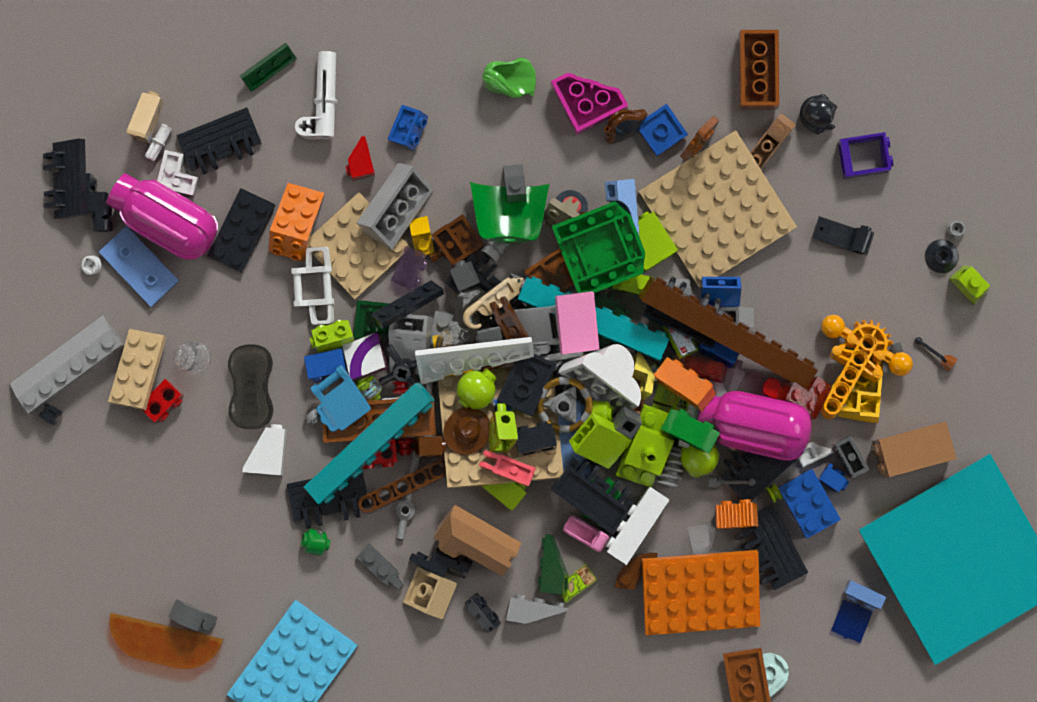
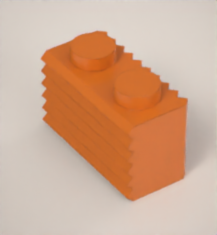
(736, 515)

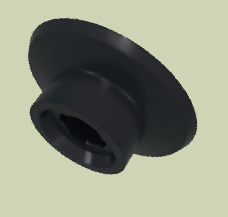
(935, 262)

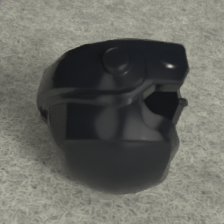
(818, 113)

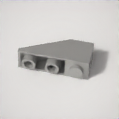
(527, 611)

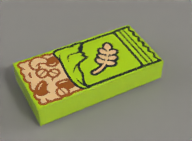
(578, 581)

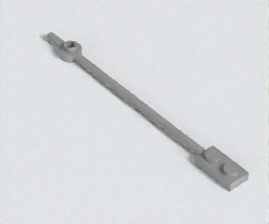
(440, 322)

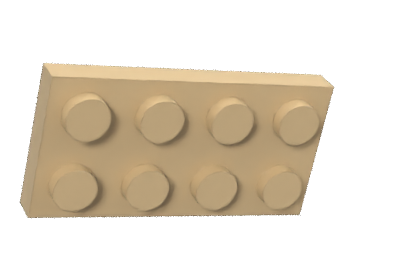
(137, 369)

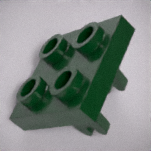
(364, 325)

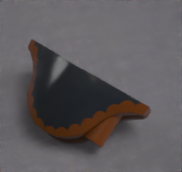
(624, 125)

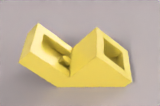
(644, 374)

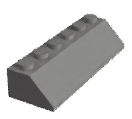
(67, 365)

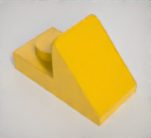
(421, 235)

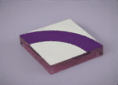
(365, 357)

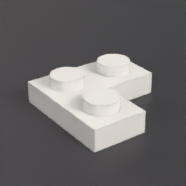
(172, 178)

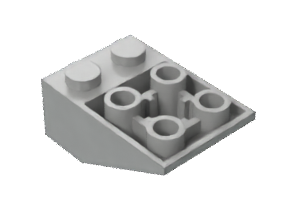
(410, 335)

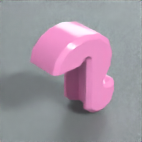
(586, 533)

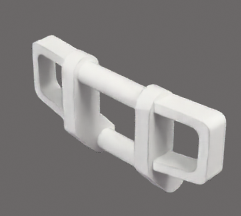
(326, 283)

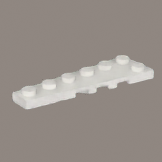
(444, 361)

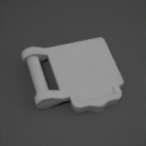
(538, 326)

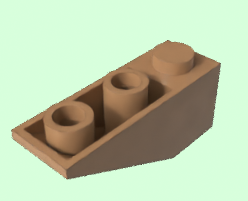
(772, 139)

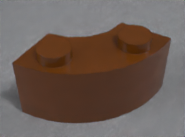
(632, 572)

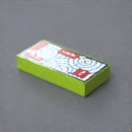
(683, 345)

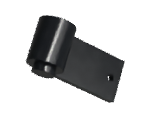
(843, 236)

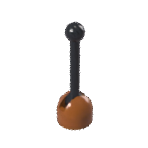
(946, 361)

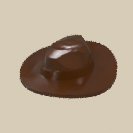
(466, 431)

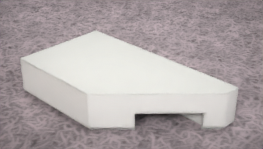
(814, 453)

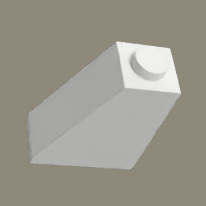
(268, 452)

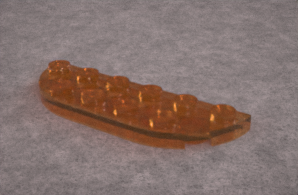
(162, 642)

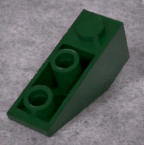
(554, 573)

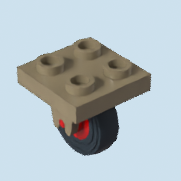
(564, 207)

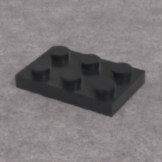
(526, 384)

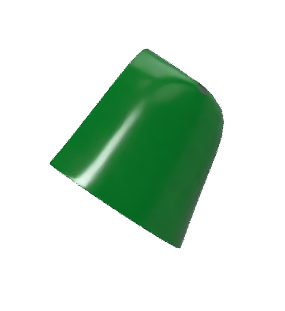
(496, 215)

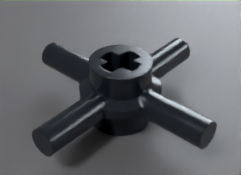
(403, 369)

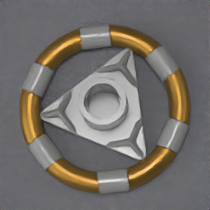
(565, 404)

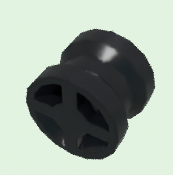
(50, 413)

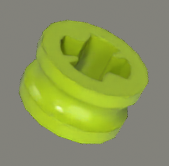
(774, 493)

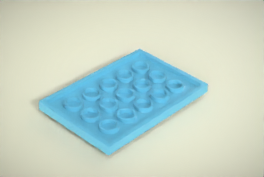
(294, 660)

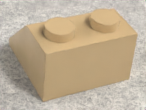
(430, 593)

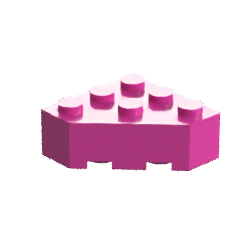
(587, 101)

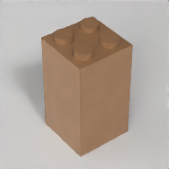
(913, 450)

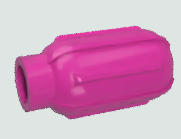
(163, 216)
(759, 424)

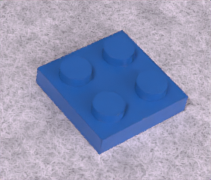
(662, 130)

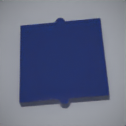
(851, 621)

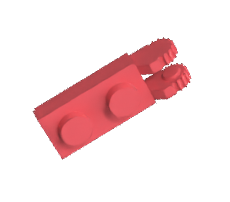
(509, 468)

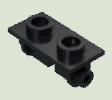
(478, 605)

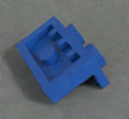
(408, 127)

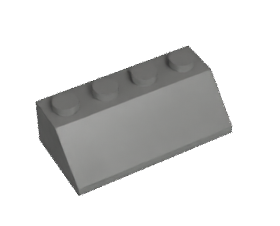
(395, 205)

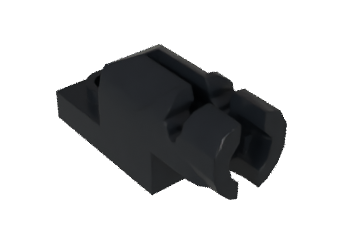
(98, 206)
(441, 563)

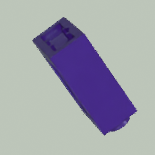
(845, 157)

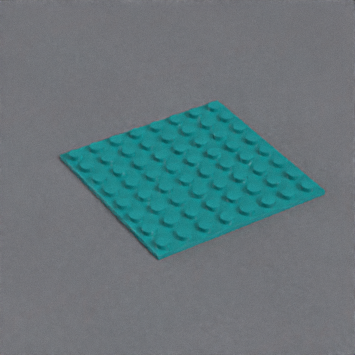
(958, 558)

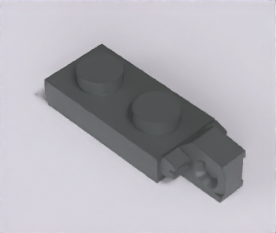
(380, 566)

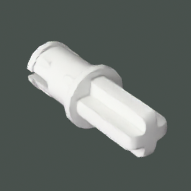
(158, 142)

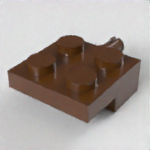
(456, 241)

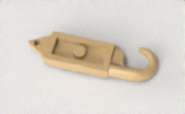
(507, 288)

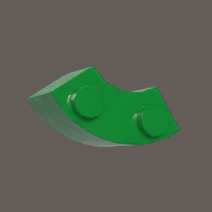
(689, 430)

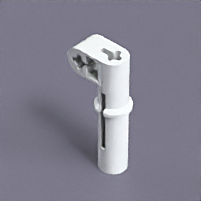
(324, 98)

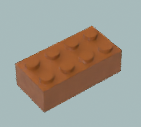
(758, 69)

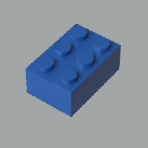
(808, 503)

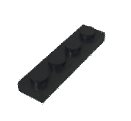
(407, 304)

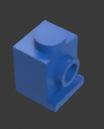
(833, 478)

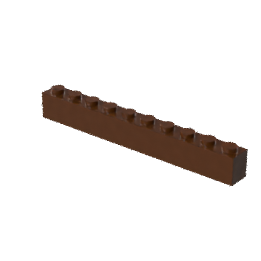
(727, 332)

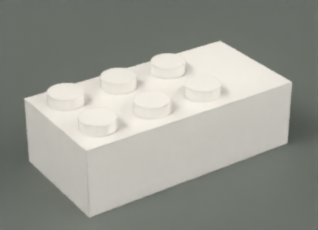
(637, 525)

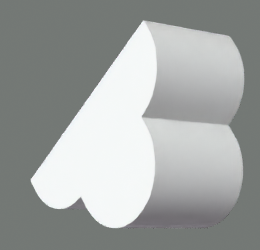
(607, 376)

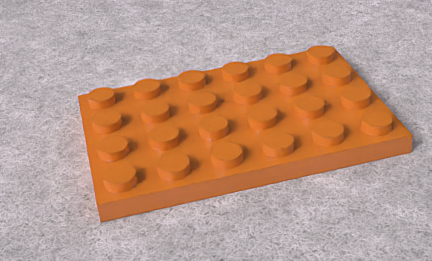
(701, 592)

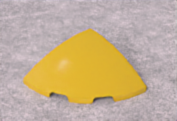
(863, 400)

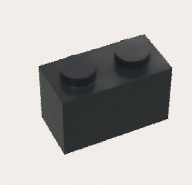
(535, 439)

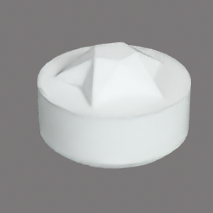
(91, 265)

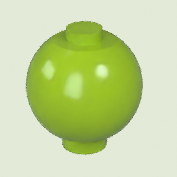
(476, 389)
(699, 462)

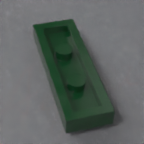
(268, 67)

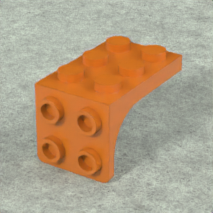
(294, 222)

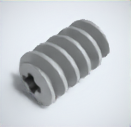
(672, 469)

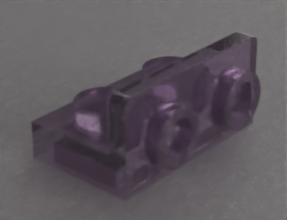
(409, 268)

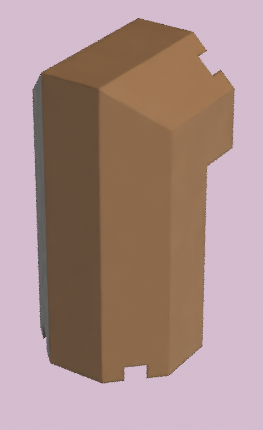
(469, 536)

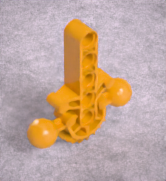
(834, 327)

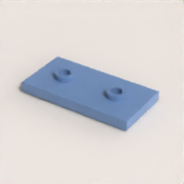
(139, 266)

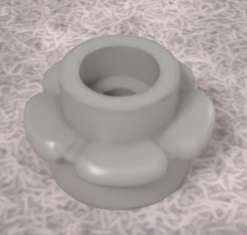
(961, 229)
(313, 416)

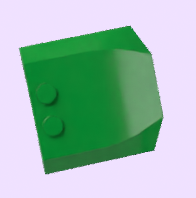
(600, 248)

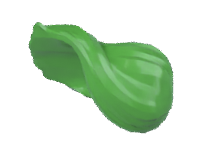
(510, 78)

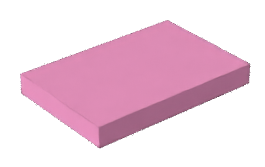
(577, 322)

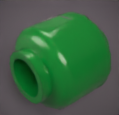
(315, 542)

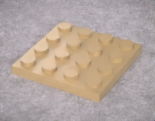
(354, 255)

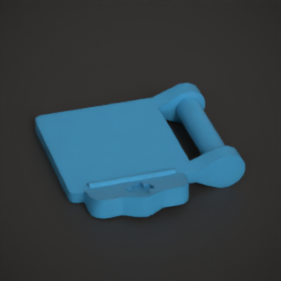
(342, 404)

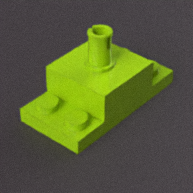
(648, 450)

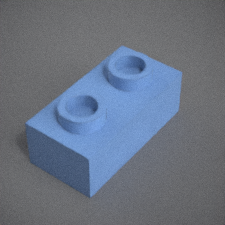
(858, 592)

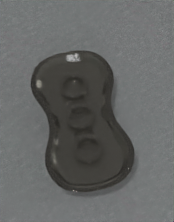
(457, 332)
(250, 370)

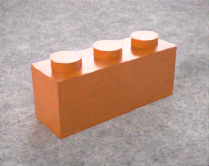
(685, 383)

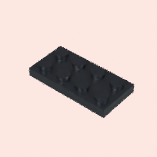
(241, 230)

